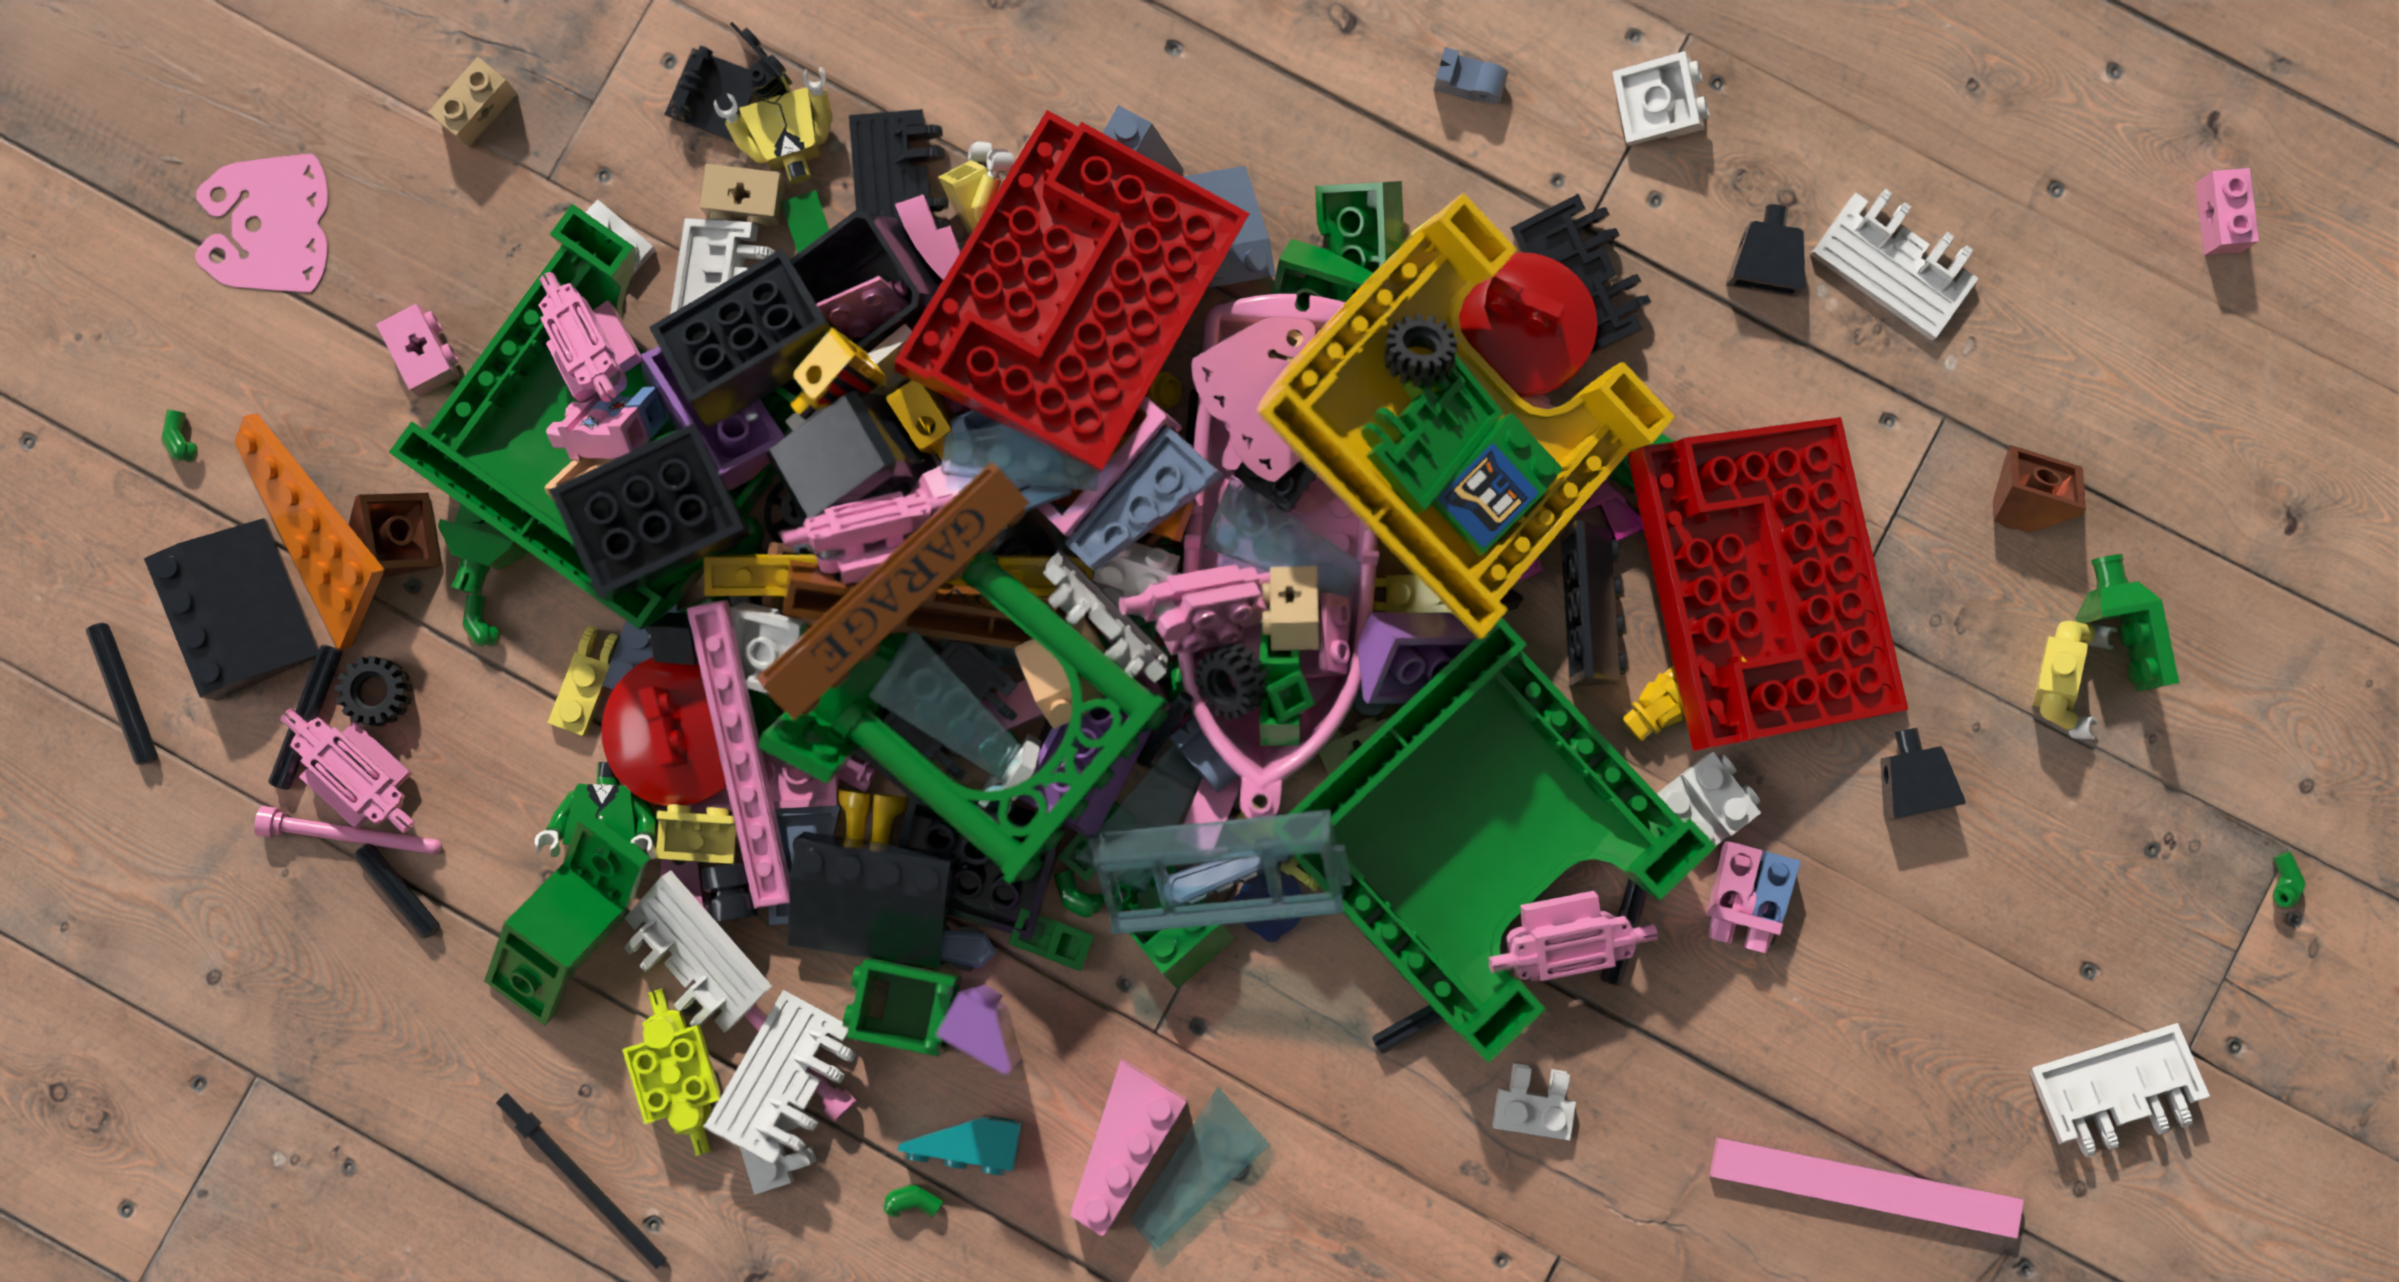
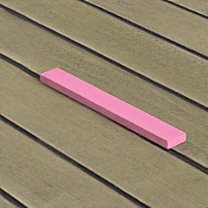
(740, 753)
(1866, 1187)

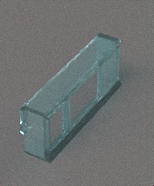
(1220, 842)

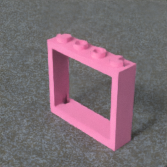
(1114, 469)

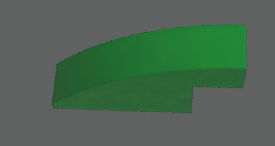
(1277, 665)

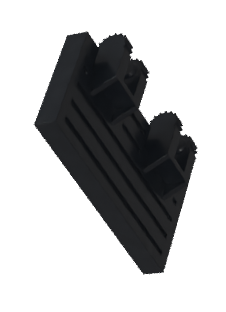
(884, 161)
(1558, 237)
(979, 677)

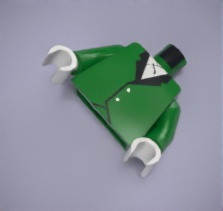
(608, 802)

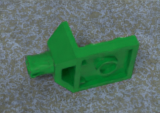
(479, 549)
(2143, 623)

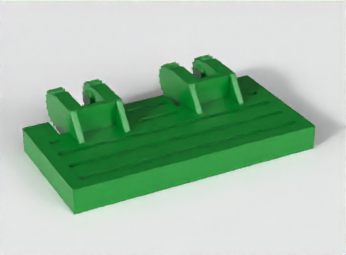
(1431, 435)

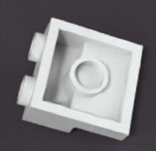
(1661, 98)
(1135, 571)
(762, 637)
(1712, 797)

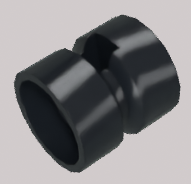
(728, 892)

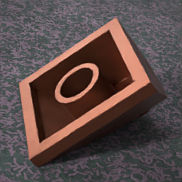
(2037, 491)
(397, 531)

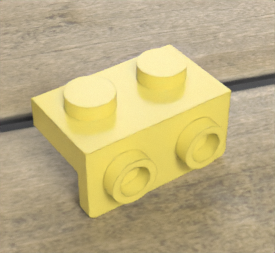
(696, 836)

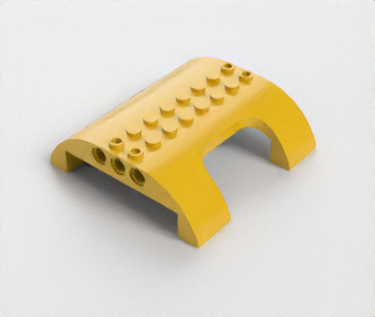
(1343, 381)

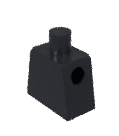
(1770, 256)
(1917, 779)

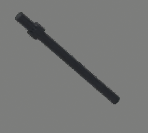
(529, 1126)

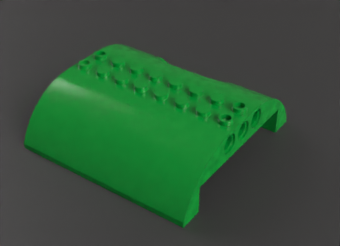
(491, 432)
(1476, 810)

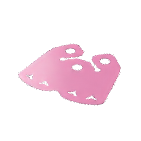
(287, 218)
(1243, 376)

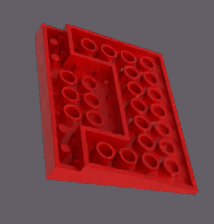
(1072, 290)
(1770, 562)

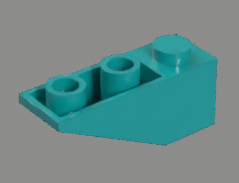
(978, 1141)

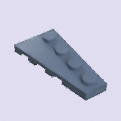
(1148, 493)

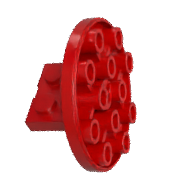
(1531, 323)
(663, 735)

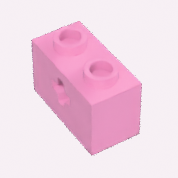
(2227, 211)
(403, 338)

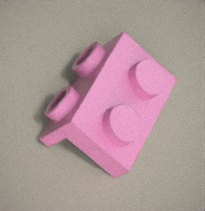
(1333, 650)

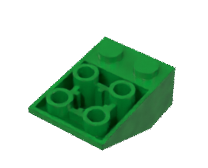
(1177, 951)

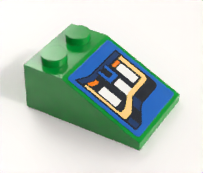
(1496, 484)

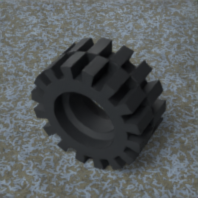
(1420, 334)
(1245, 674)
(351, 687)

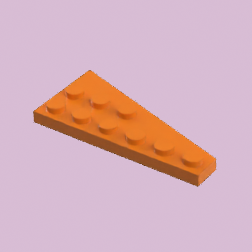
(323, 546)

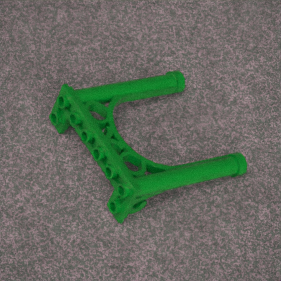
(953, 800)

